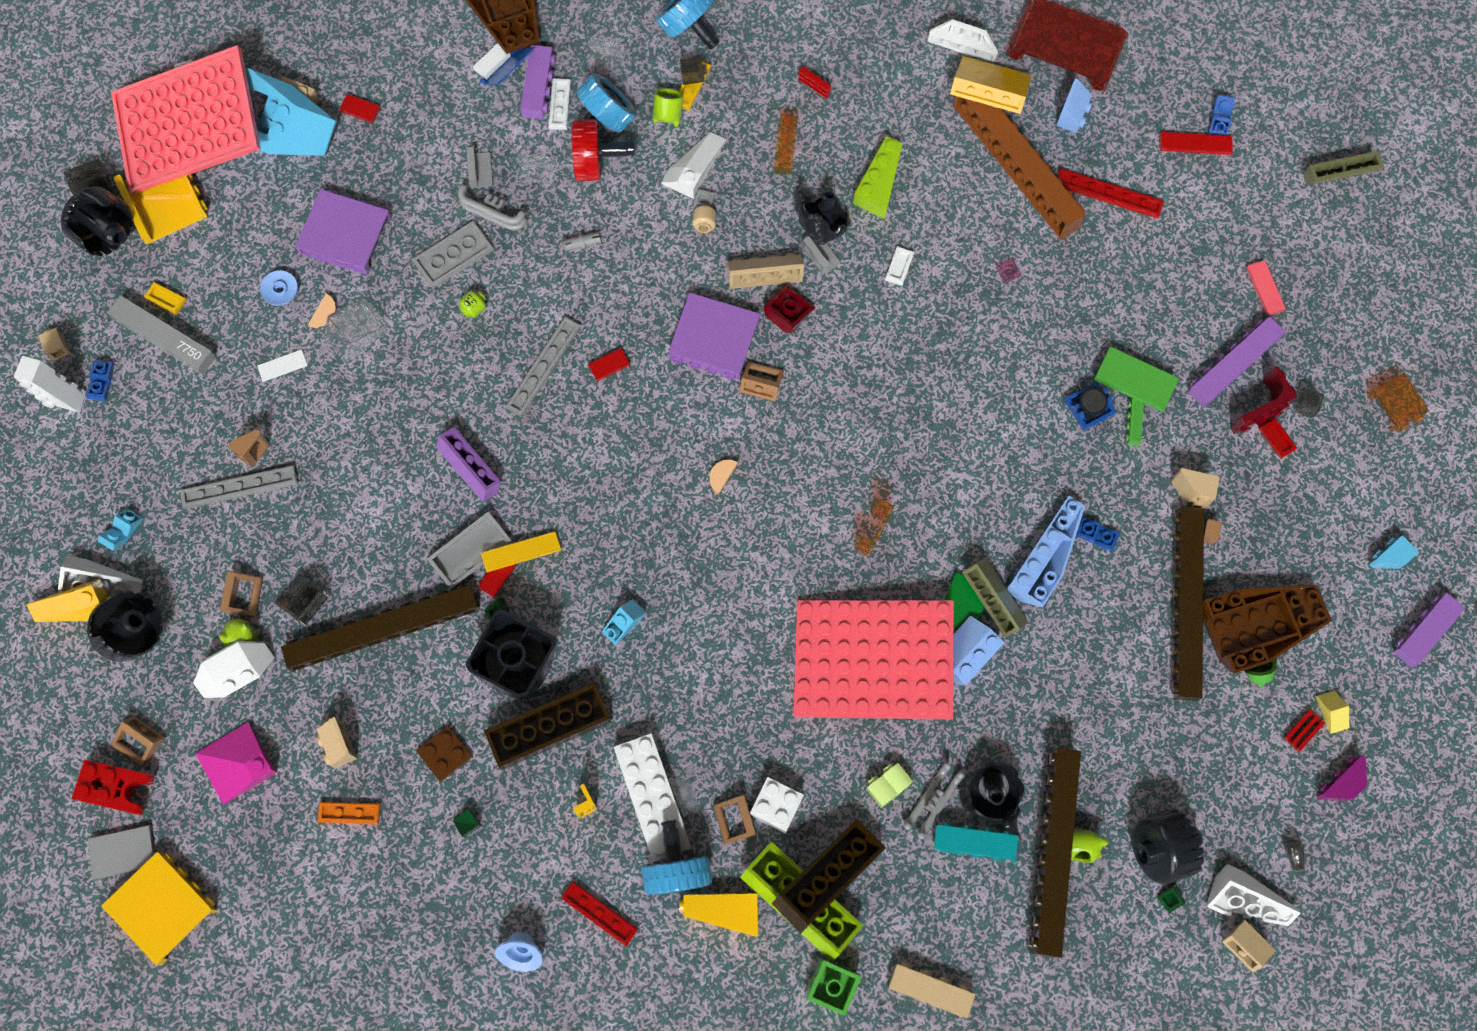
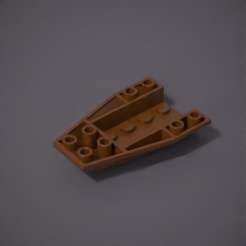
(508, 21)
(1262, 623)

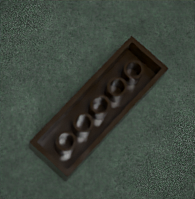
(547, 726)
(828, 876)

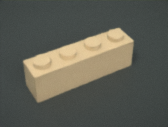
(930, 990)

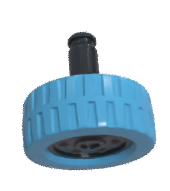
(683, 14)
(606, 103)
(675, 871)

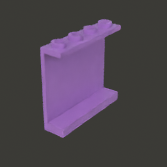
(342, 231)
(713, 336)

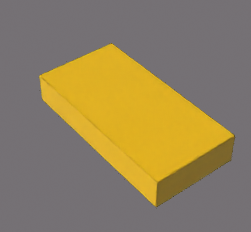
(165, 298)

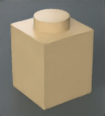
(54, 344)

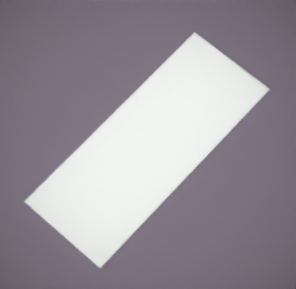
(282, 365)

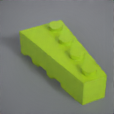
(876, 186)

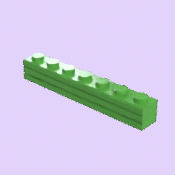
(1135, 422)

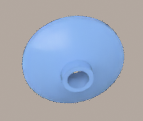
(273, 282)

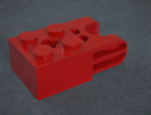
(116, 786)

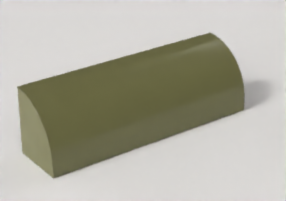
(1343, 168)
(995, 597)

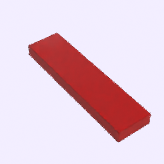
(1196, 143)
(599, 914)

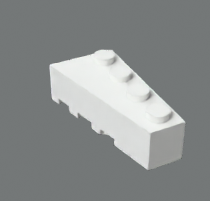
(48, 385)

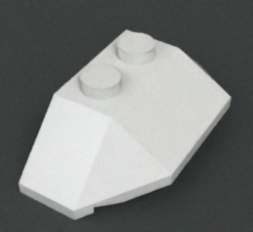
(964, 39)
(232, 668)

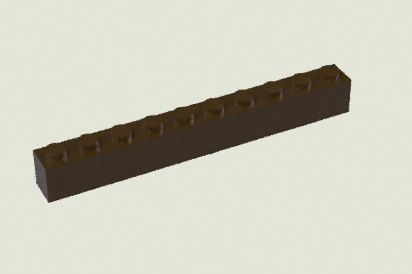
(1188, 604)
(379, 628)

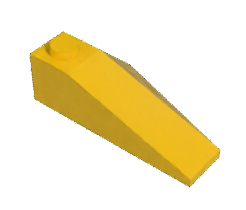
(70, 604)

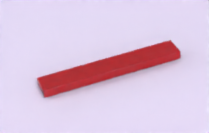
(1110, 193)

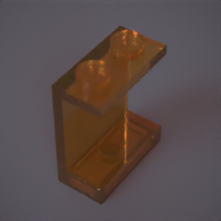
(1400, 402)
(883, 511)

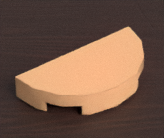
(324, 309)
(721, 473)

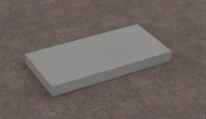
(452, 254)

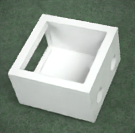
(776, 805)

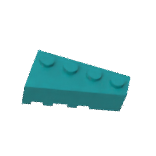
(977, 842)

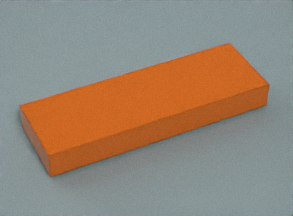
(349, 813)

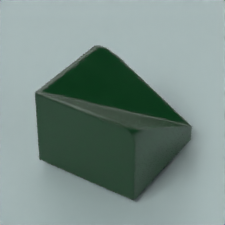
(466, 823)

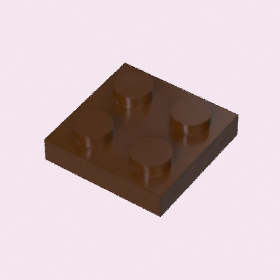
(444, 754)

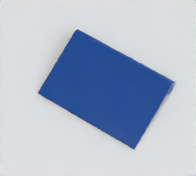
(507, 67)

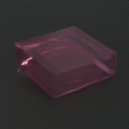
(1008, 271)

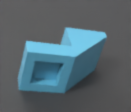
(122, 529)

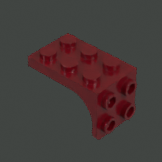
(1281, 397)

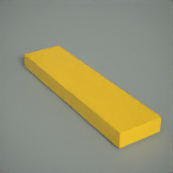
(520, 551)

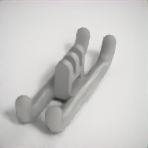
(491, 210)
(933, 800)

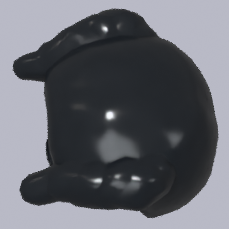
(822, 218)
(993, 793)

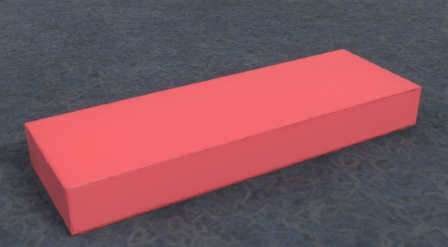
(1265, 288)

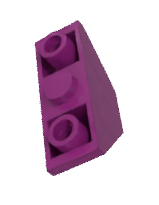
(1346, 782)

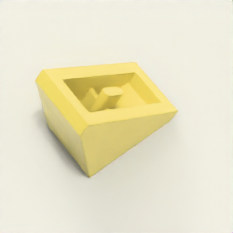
(1334, 711)

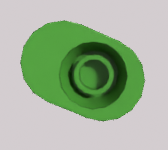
(1263, 673)

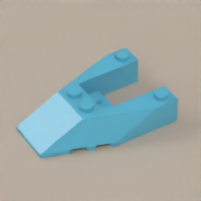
(290, 119)

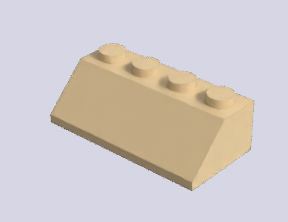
(765, 271)

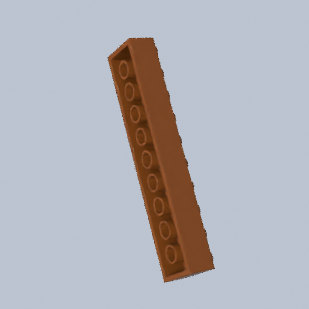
(1023, 165)

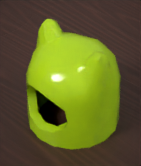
(667, 109)
(238, 630)
(1087, 846)

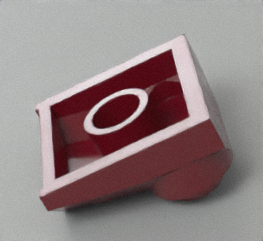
(787, 309)

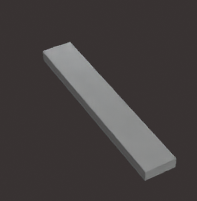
(543, 367)
(238, 487)

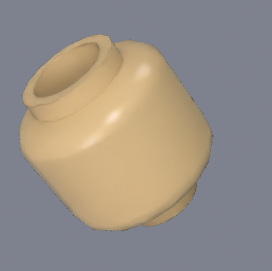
(704, 219)

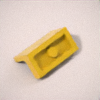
(586, 807)

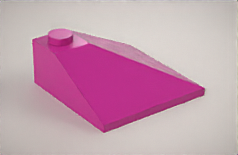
(236, 763)

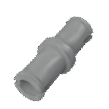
(581, 241)

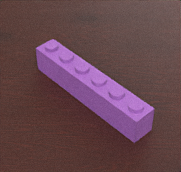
(1236, 362)

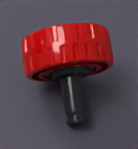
(590, 150)

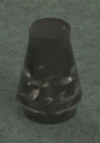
(1295, 853)

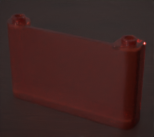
(1068, 41)

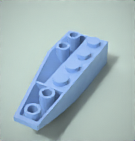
(1049, 557)

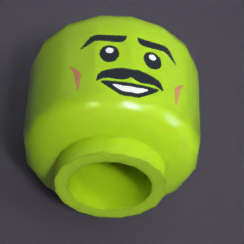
(472, 304)

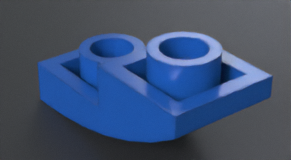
(101, 377)
(1098, 535)

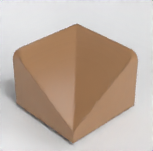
(1212, 531)

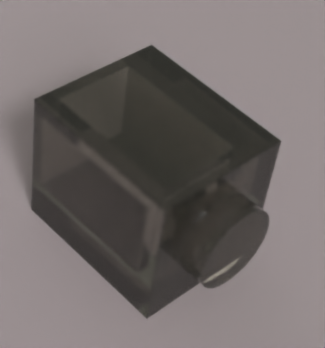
(692, 70)
(1309, 403)

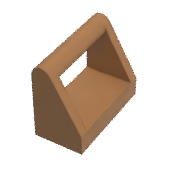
(758, 386)
(245, 451)
(230, 594)
(143, 734)
(744, 812)

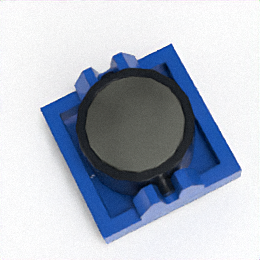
(1090, 406)

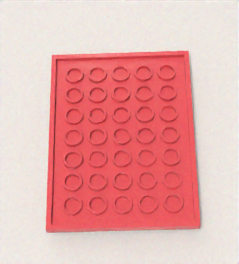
(185, 120)
(874, 659)

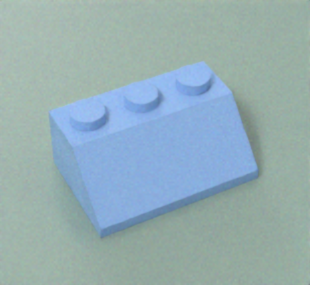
(972, 649)

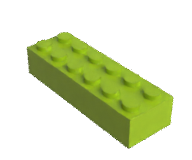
(773, 873)

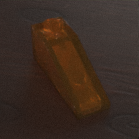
(785, 144)

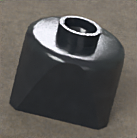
(500, 640)

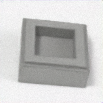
(704, 198)

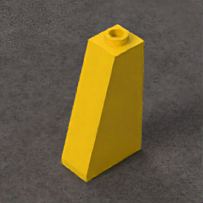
(727, 911)

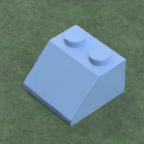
(1075, 107)

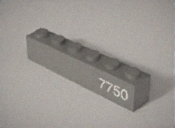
(161, 334)

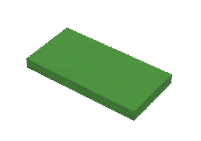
(1136, 379)

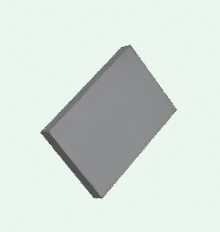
(120, 852)

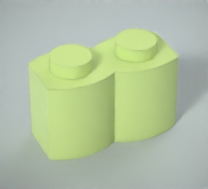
(889, 784)

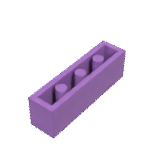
(537, 81)
(468, 464)
(1428, 630)

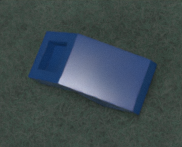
(1221, 114)

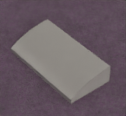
(463, 553)

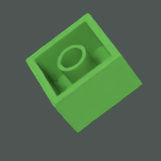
(832, 986)

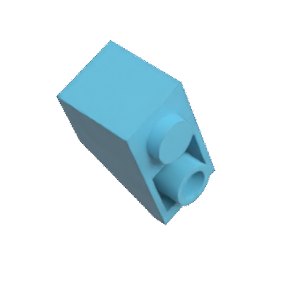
(1396, 555)
(623, 621)

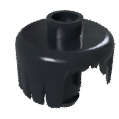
(96, 220)
(124, 626)
(1167, 847)

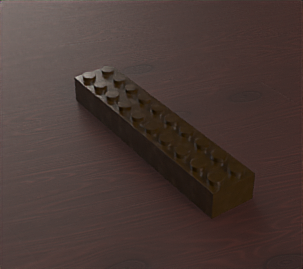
(1055, 853)

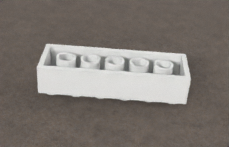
(650, 793)

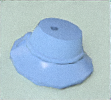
(519, 952)

